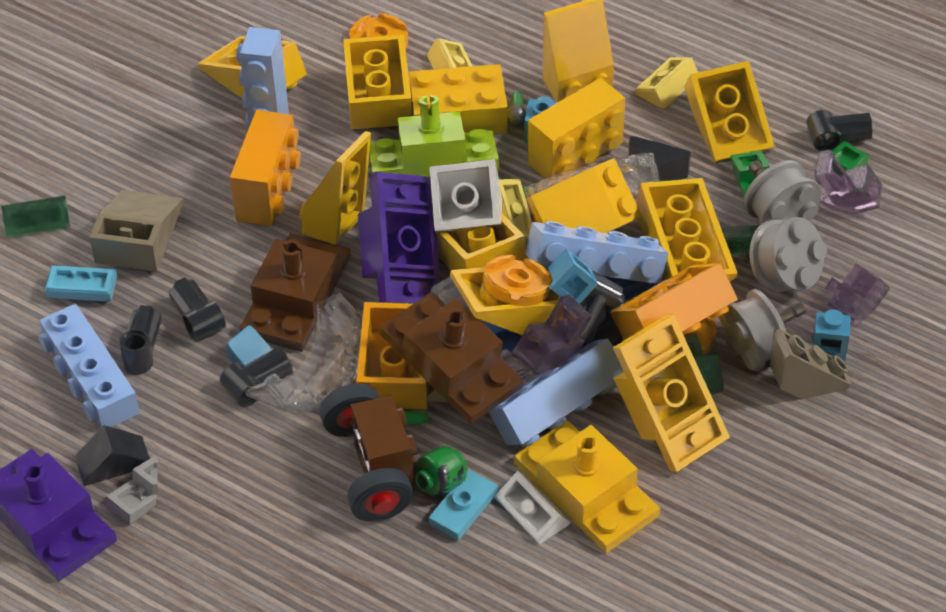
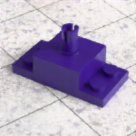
(399, 237)
(51, 514)

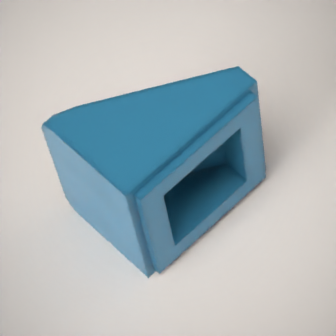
(246, 346)

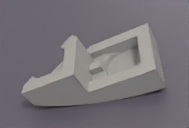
(137, 495)

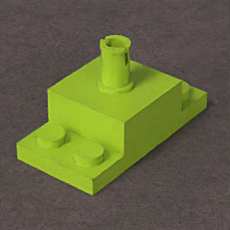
(431, 141)

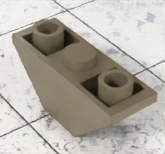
(805, 368)

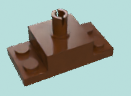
(289, 287)
(453, 354)

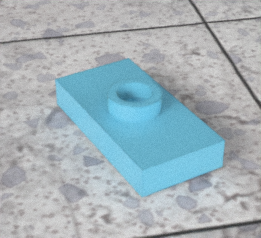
(81, 283)
(463, 505)

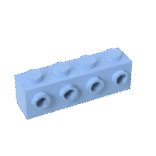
(262, 72)
(604, 253)
(88, 366)
(556, 393)

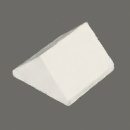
(466, 195)

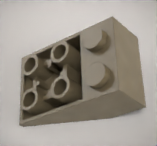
(135, 230)

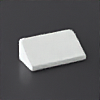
(531, 508)

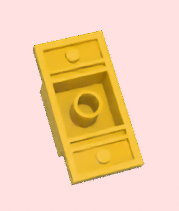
(668, 393)
(589, 483)

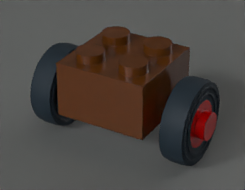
(380, 446)

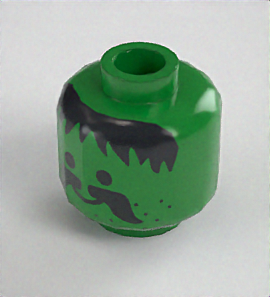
(440, 471)

